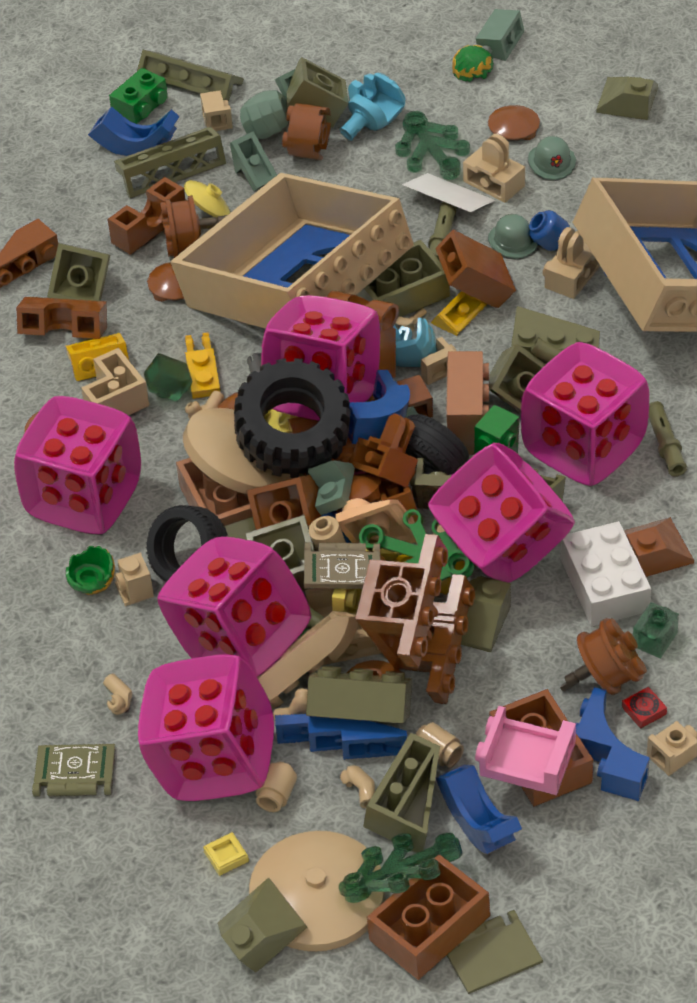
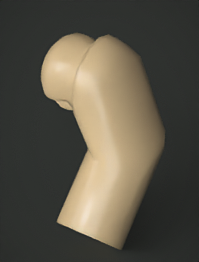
(214, 401)
(121, 694)
(297, 706)
(356, 776)

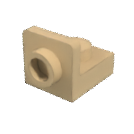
(435, 365)

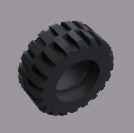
(297, 384)

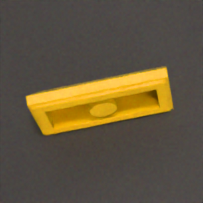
(458, 313)

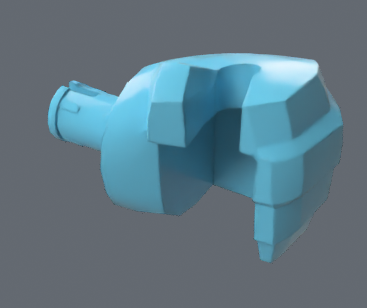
(372, 104)
(411, 351)

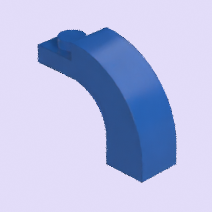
(128, 138)
(371, 417)
(474, 810)

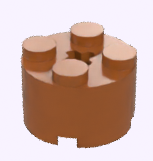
(307, 131)

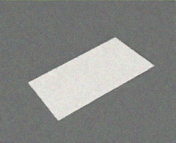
(448, 192)

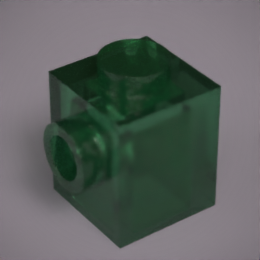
(167, 377)
(656, 629)

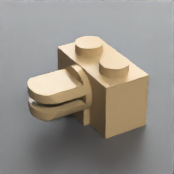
(493, 171)
(571, 265)

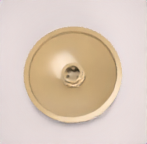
(214, 450)
(308, 875)

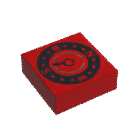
(644, 707)

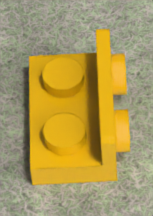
(83, 353)

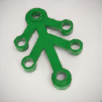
(412, 550)

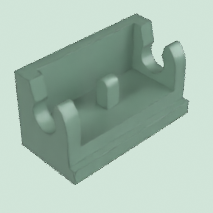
(501, 32)

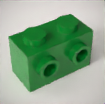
(139, 95)
(497, 427)

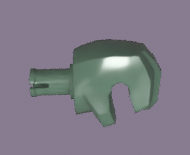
(264, 114)

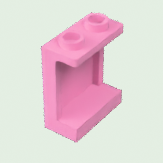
(525, 752)

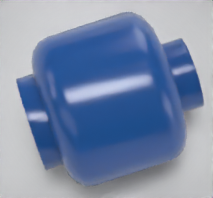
(547, 228)

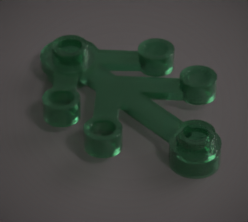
(417, 124)
(397, 869)

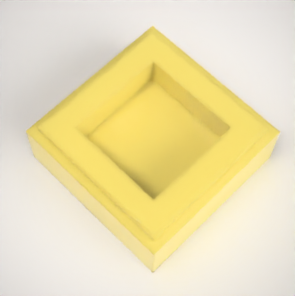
(225, 854)

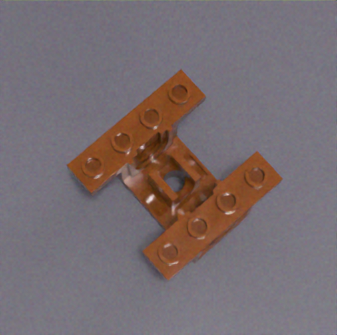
(401, 615)

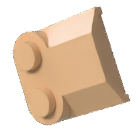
(385, 514)

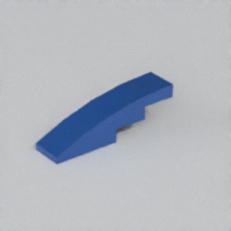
(354, 736)

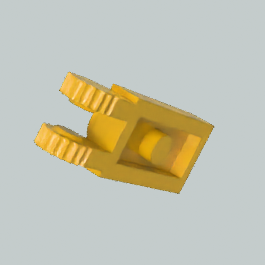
(202, 367)

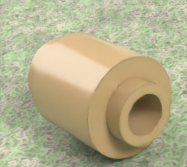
(325, 530)
(450, 746)
(277, 787)

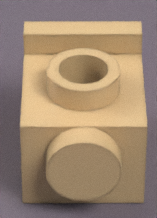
(216, 111)
(133, 580)
(673, 747)

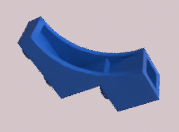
(620, 768)

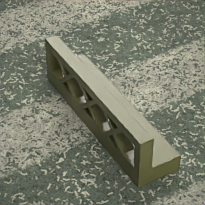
(188, 74)
(170, 152)

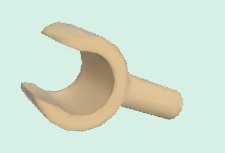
(410, 322)

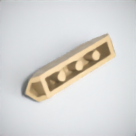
(306, 654)

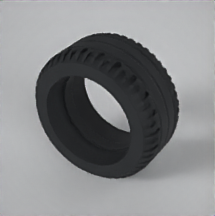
(437, 446)
(164, 531)

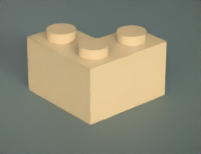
(117, 384)

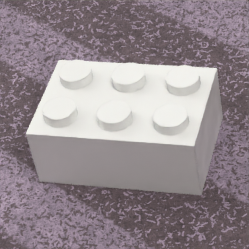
(605, 573)

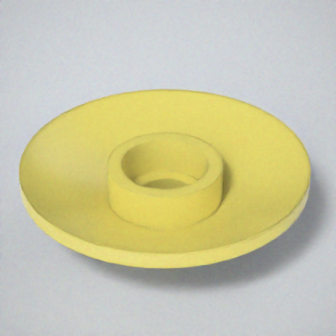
(207, 198)

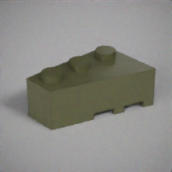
(555, 331)
(405, 793)

